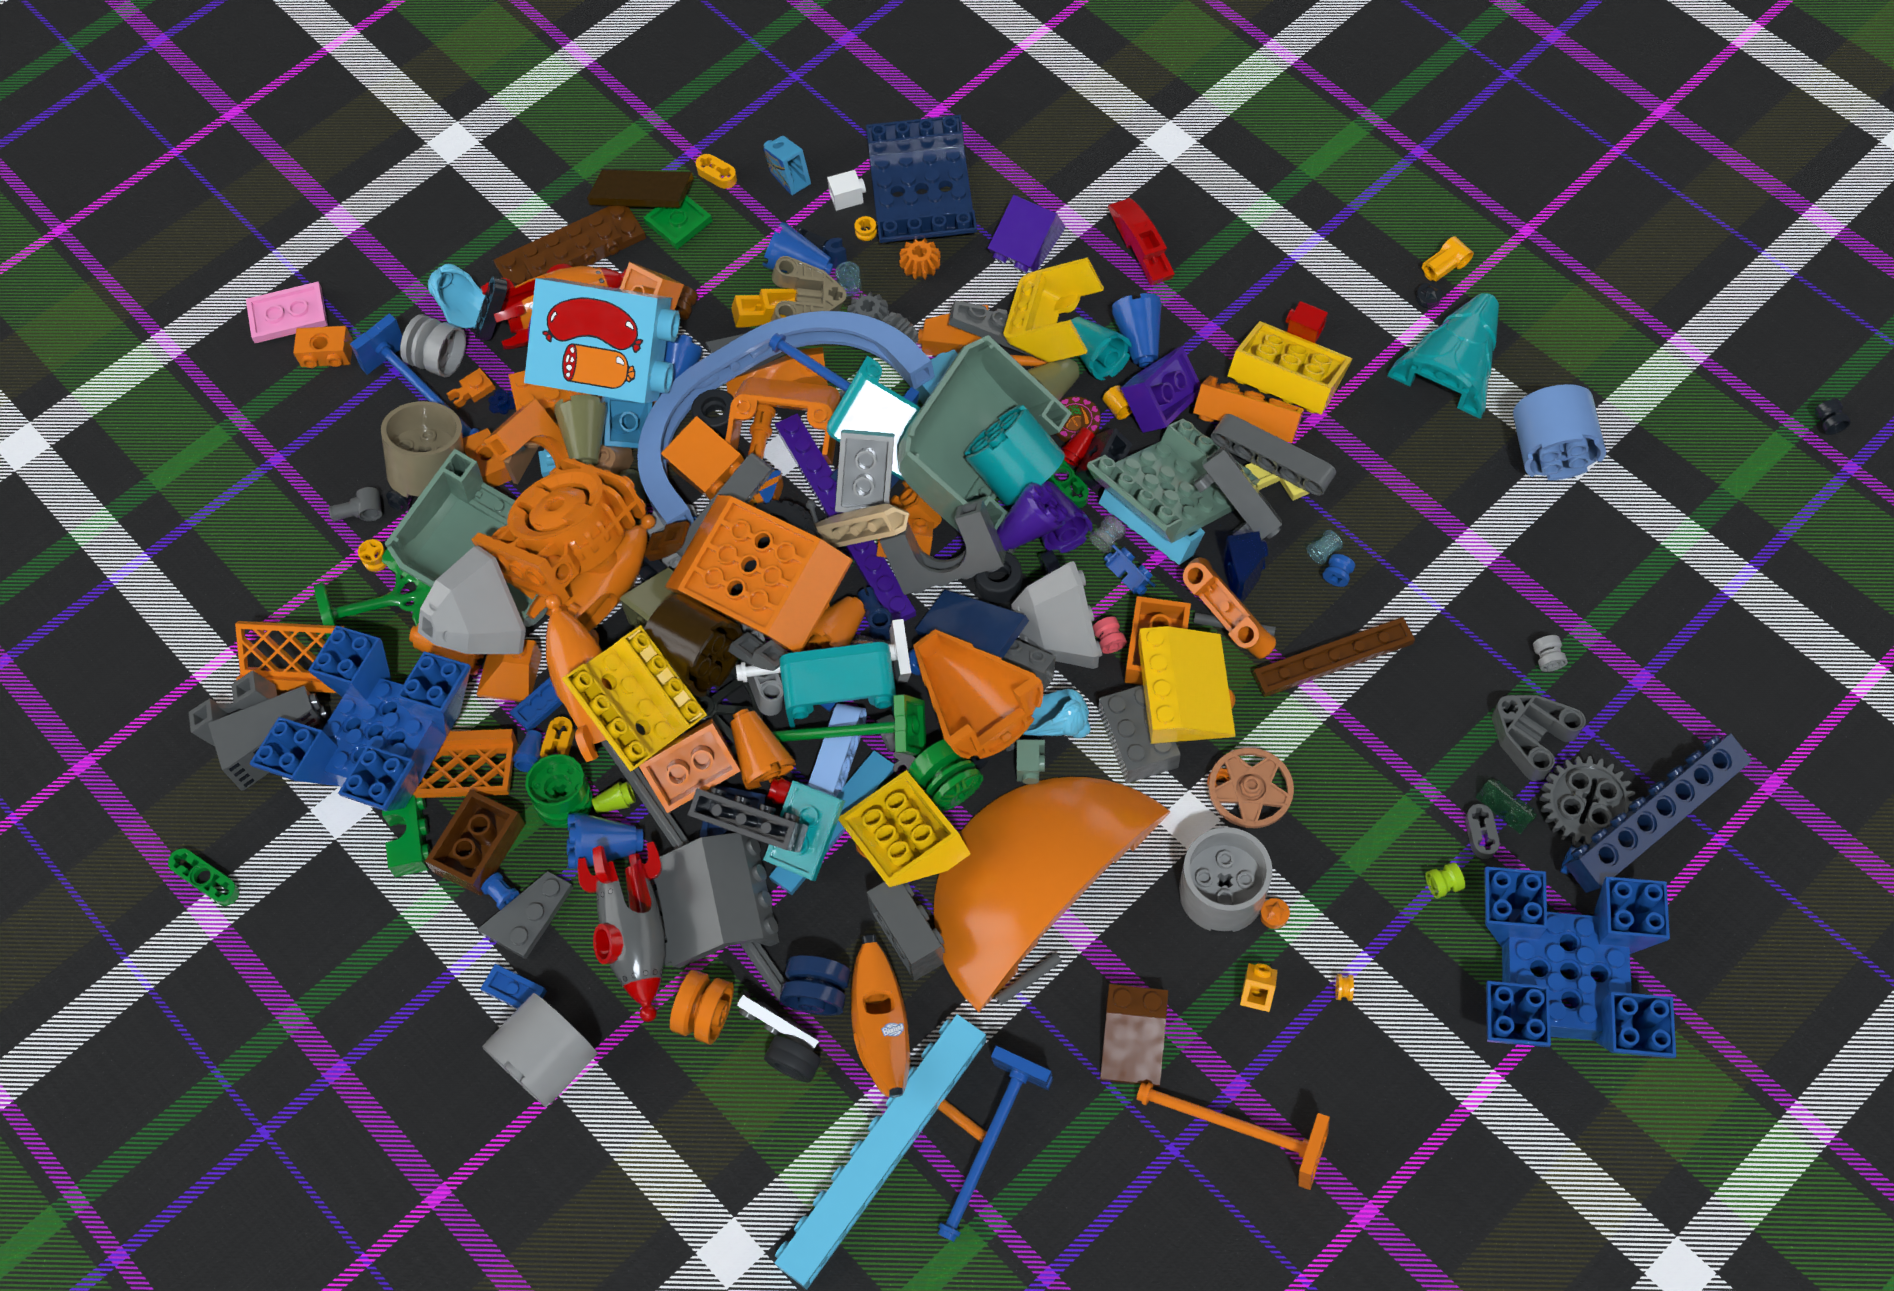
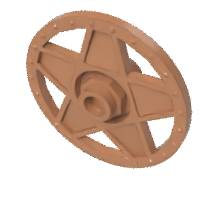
(1251, 787)

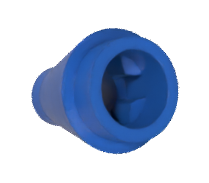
(528, 751)

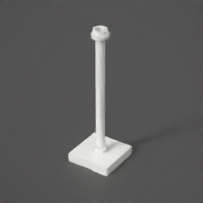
(898, 651)

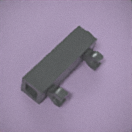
(1241, 492)

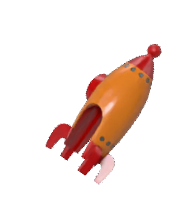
(519, 298)

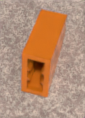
(942, 337)

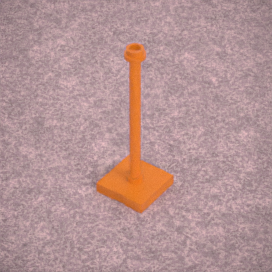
(1309, 1149)

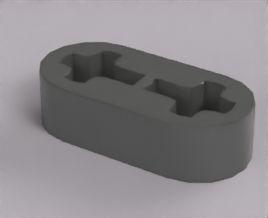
(1488, 830)

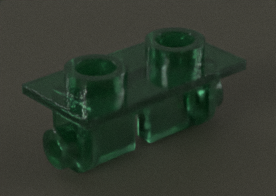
(1500, 801)

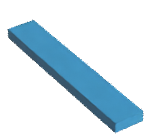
(863, 783)

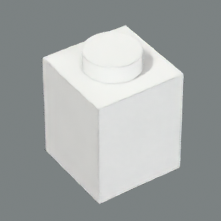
(846, 189)

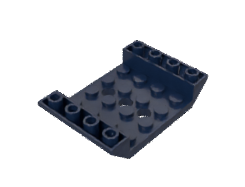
(917, 157)

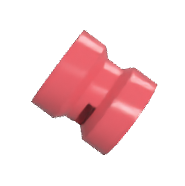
(1110, 637)

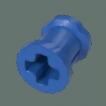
(499, 890)

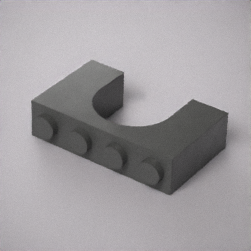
(919, 571)

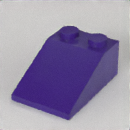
(1162, 390)

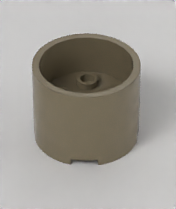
(417, 443)

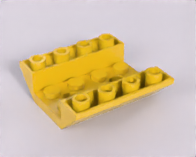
(642, 693)

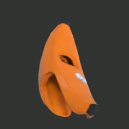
(880, 1019)

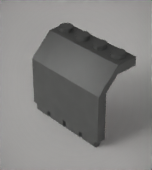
(713, 898)

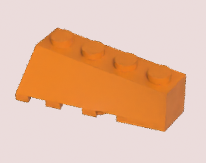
(1273, 416)

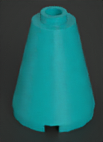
(1105, 348)

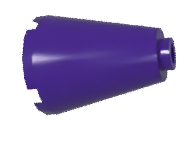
(1073, 532)

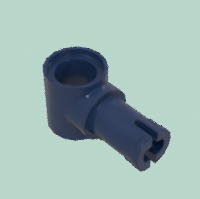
(875, 614)

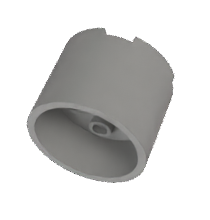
(1222, 858)
(540, 1049)

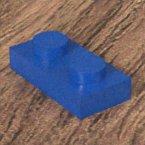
(510, 987)

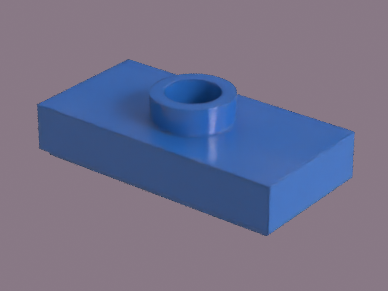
(536, 706)

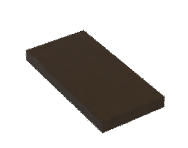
(640, 188)

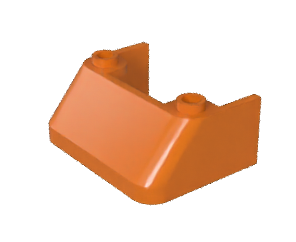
(816, 399)

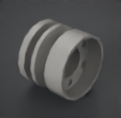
(433, 345)

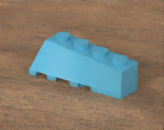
(1177, 551)

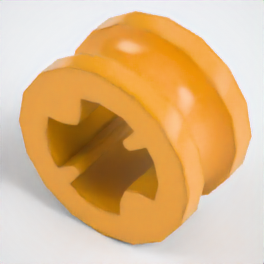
(863, 222)
(1344, 987)

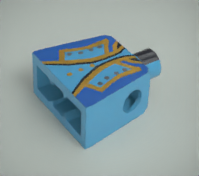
(787, 164)

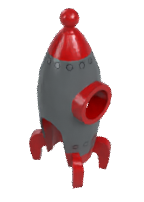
(630, 936)

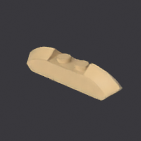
(863, 525)

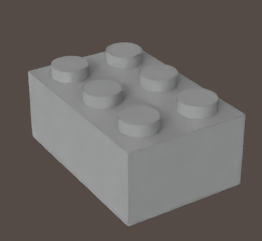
(864, 469)

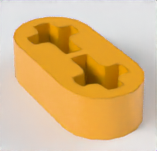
(718, 168)
(552, 738)

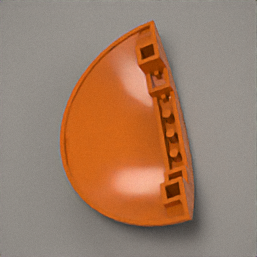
(1026, 868)

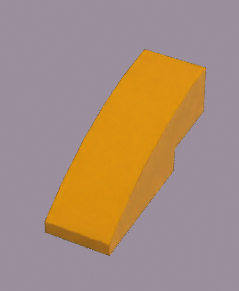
(758, 309)

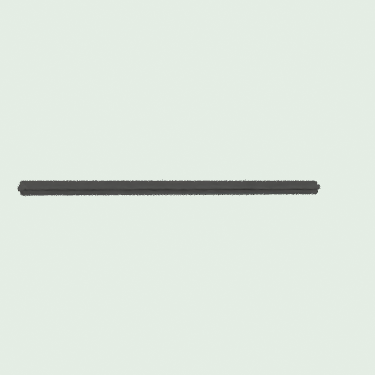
(678, 839)

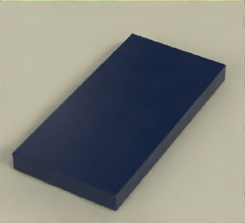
(974, 621)

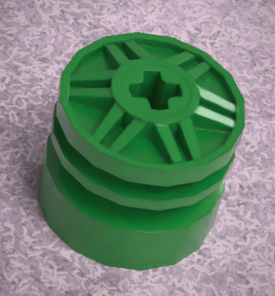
(945, 775)
(558, 789)

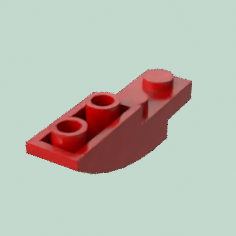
(1143, 238)

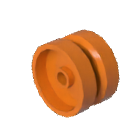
(701, 1006)

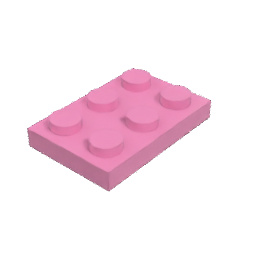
(285, 310)

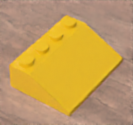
(1289, 367)
(1184, 685)
(904, 832)

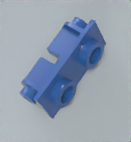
(1122, 562)

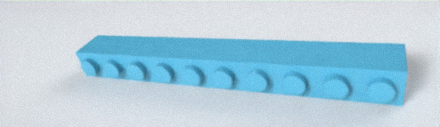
(880, 1152)

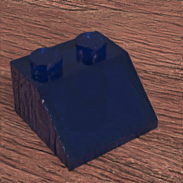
(1244, 562)

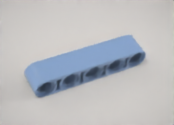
(837, 753)

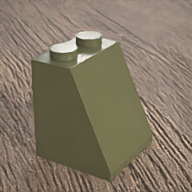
(646, 598)

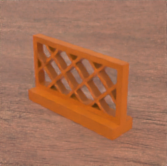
(287, 678)
(475, 742)

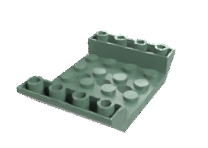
(1161, 482)

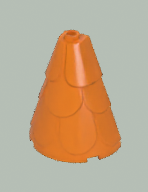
(976, 695)

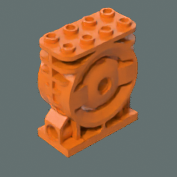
(563, 527)

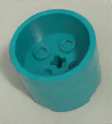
(1014, 454)

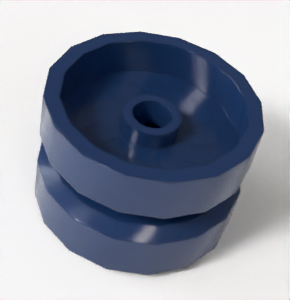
(815, 985)

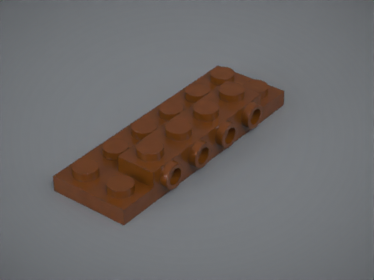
(575, 244)

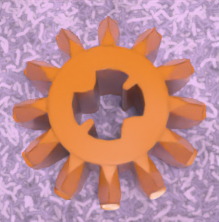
(920, 258)

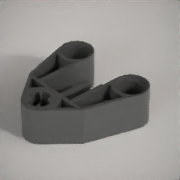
(1526, 725)

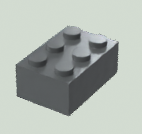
(1128, 732)
(907, 928)

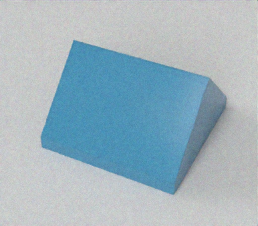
(624, 422)

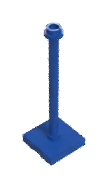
(778, 343)
(381, 344)
(1020, 1072)

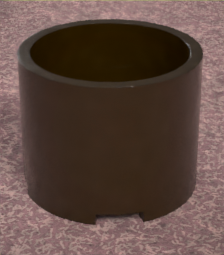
(694, 642)

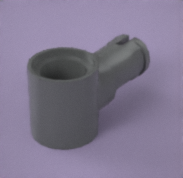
(363, 506)

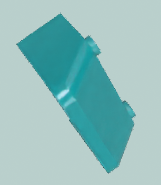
(837, 676)

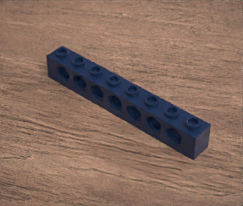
(1728, 760)

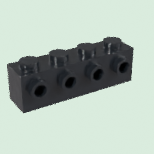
(748, 820)

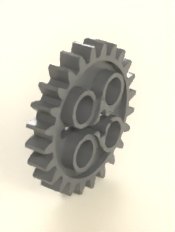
(1562, 792)

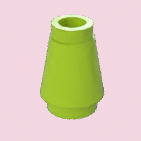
(614, 798)

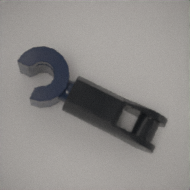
(831, 247)

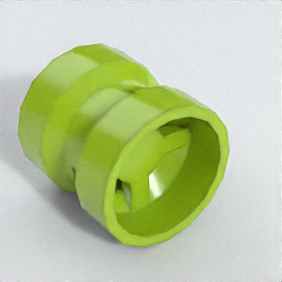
(1444, 880)

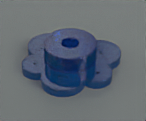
(501, 402)

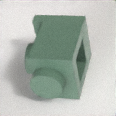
(1030, 760)

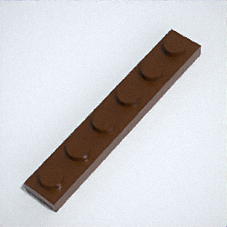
(1333, 657)

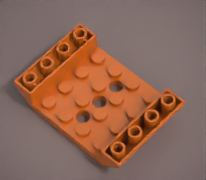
(783, 592)

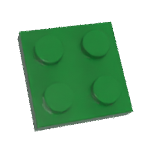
(678, 224)

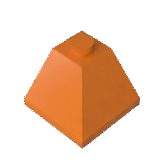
(510, 675)

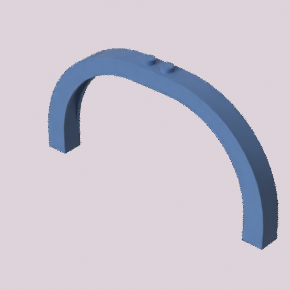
(743, 354)

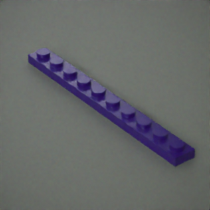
(864, 554)

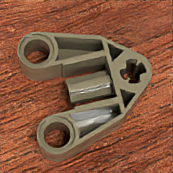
(813, 288)

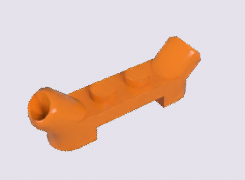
(1228, 609)

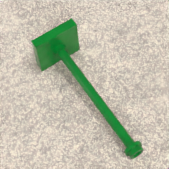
(908, 728)

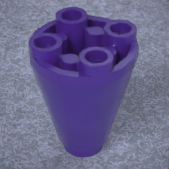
(1032, 516)

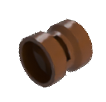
(687, 299)

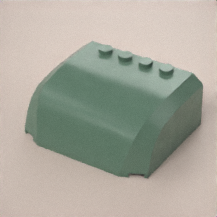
(966, 401)
(446, 519)

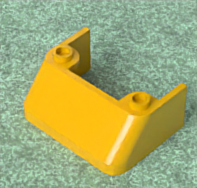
(1039, 302)

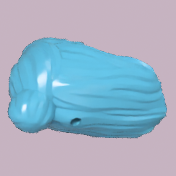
(456, 295)
(1061, 714)

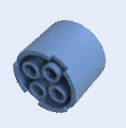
(1558, 431)

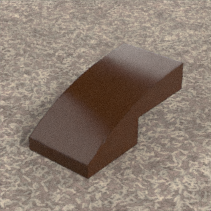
(666, 542)

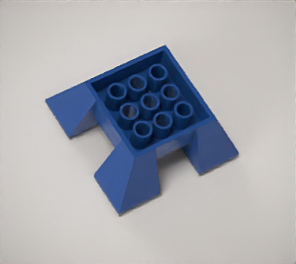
(380, 730)
(1530, 1008)

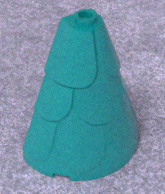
(1457, 353)

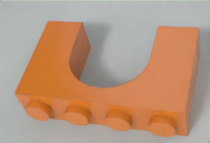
(527, 425)

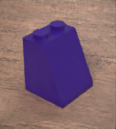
(1025, 235)

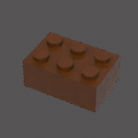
(475, 842)

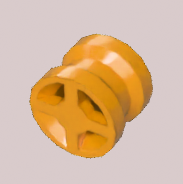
(367, 553)

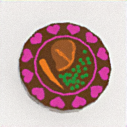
(1083, 415)

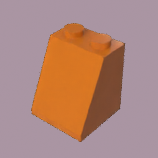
(702, 458)

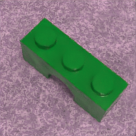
(410, 851)

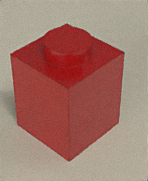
(1306, 321)

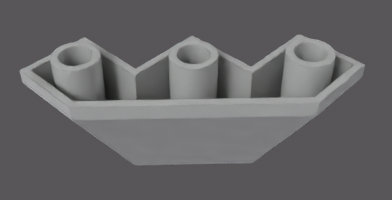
(472, 609)
(1060, 617)

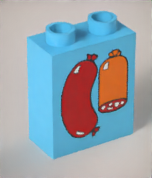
(600, 340)

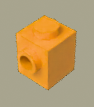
(1259, 987)

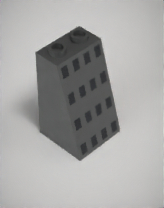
(242, 732)

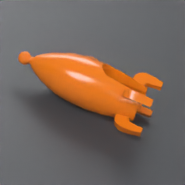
(600, 589)
(566, 649)

